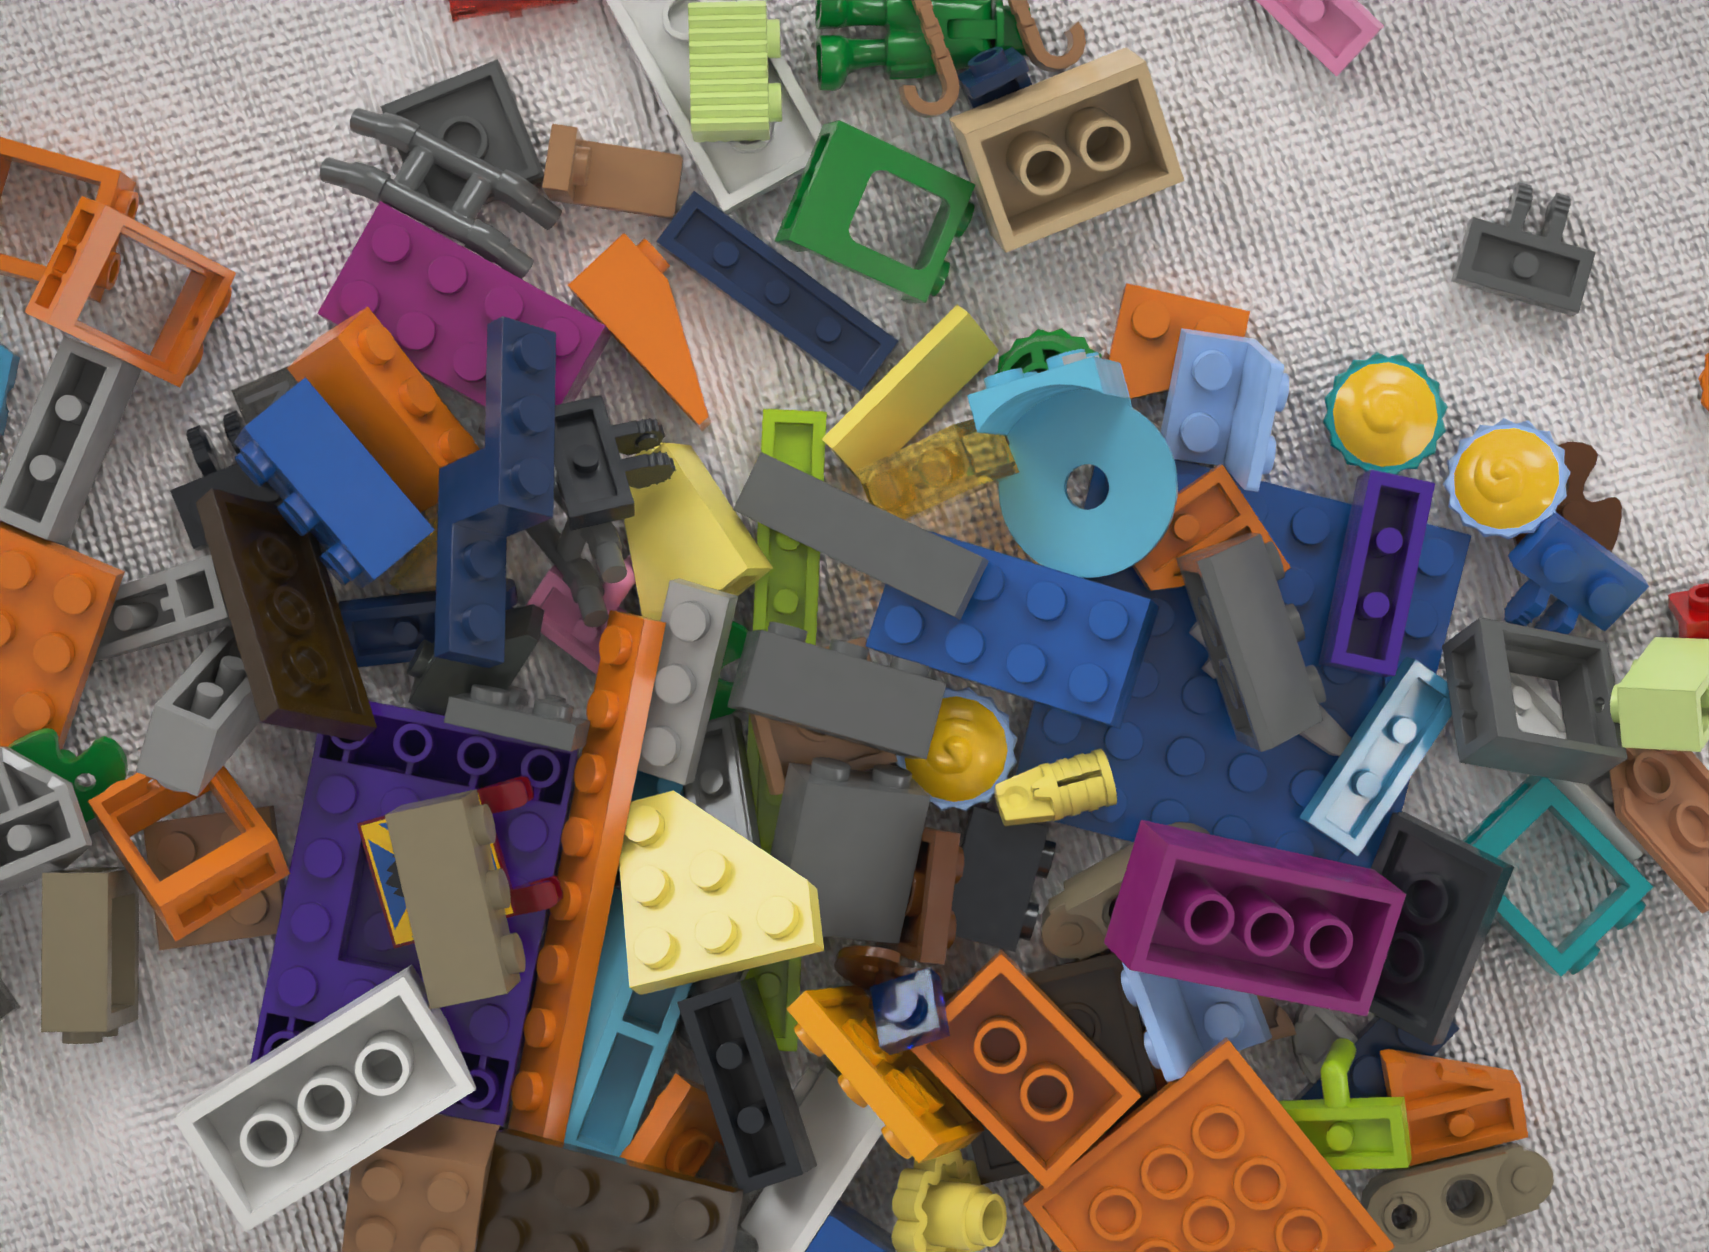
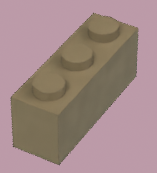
(455, 898)

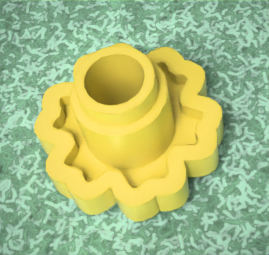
(946, 1208)

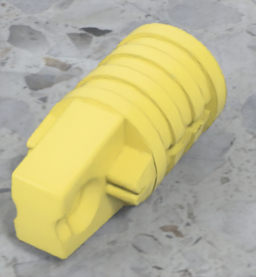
(1057, 790)

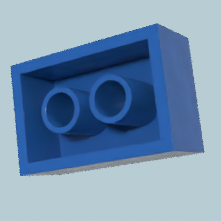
(330, 486)

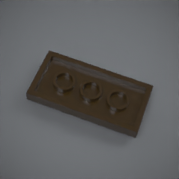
(285, 619)
(583, 1200)

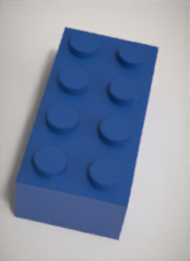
(1028, 636)

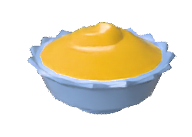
(1506, 479)
(967, 752)

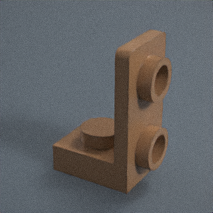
(610, 175)

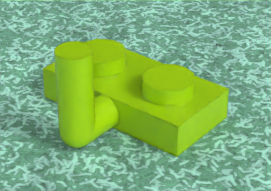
(1352, 1130)

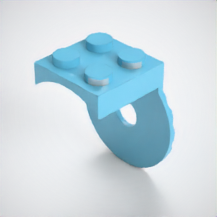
(1071, 419)

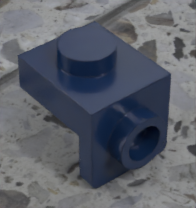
(993, 75)

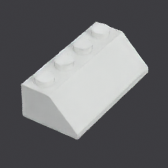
(326, 1099)
(840, 1138)

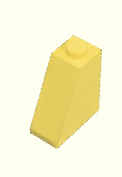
(689, 534)

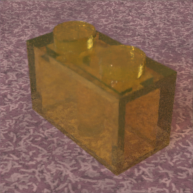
(937, 471)

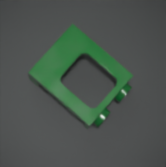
(832, 191)

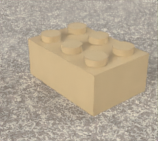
(1067, 149)

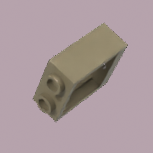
(89, 952)

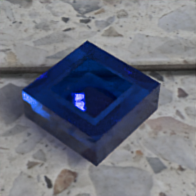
(909, 1011)

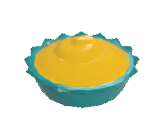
(1385, 414)

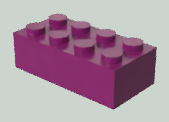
(442, 298)
(1253, 919)

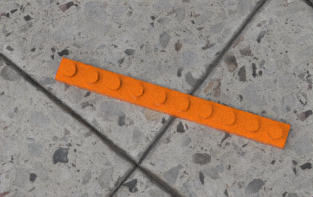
(587, 875)

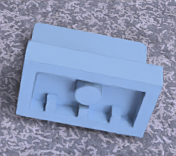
(1224, 404)
(1191, 1019)

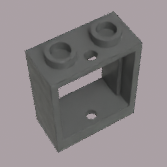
(1484, 704)

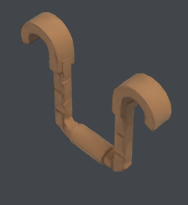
(946, 69)

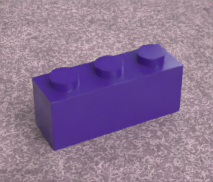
(1377, 573)

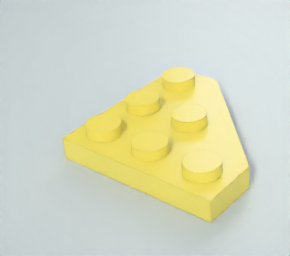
(706, 898)

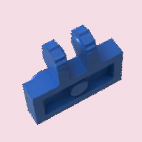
(1575, 571)

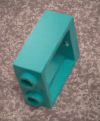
(1617, 910)

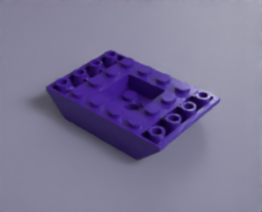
(331, 921)

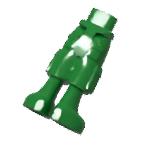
(904, 54)

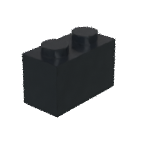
(999, 879)

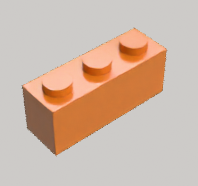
(385, 404)

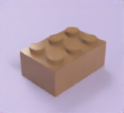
(422, 1189)

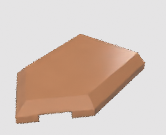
(1666, 808)

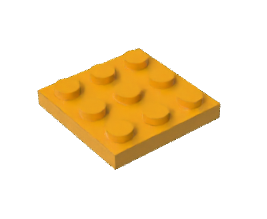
(916, 1107)

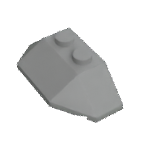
(38, 821)

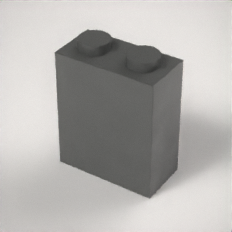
(854, 842)

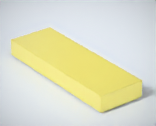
(912, 391)

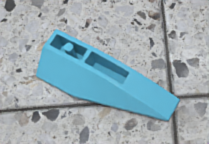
(620, 1048)

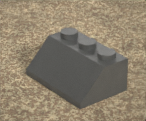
(1253, 640)

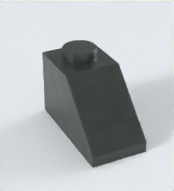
(440, 678)

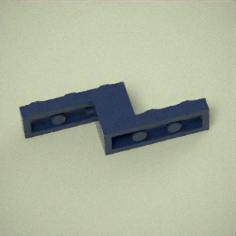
(495, 493)

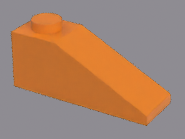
(637, 306)

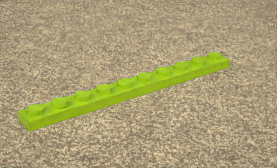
(788, 597)

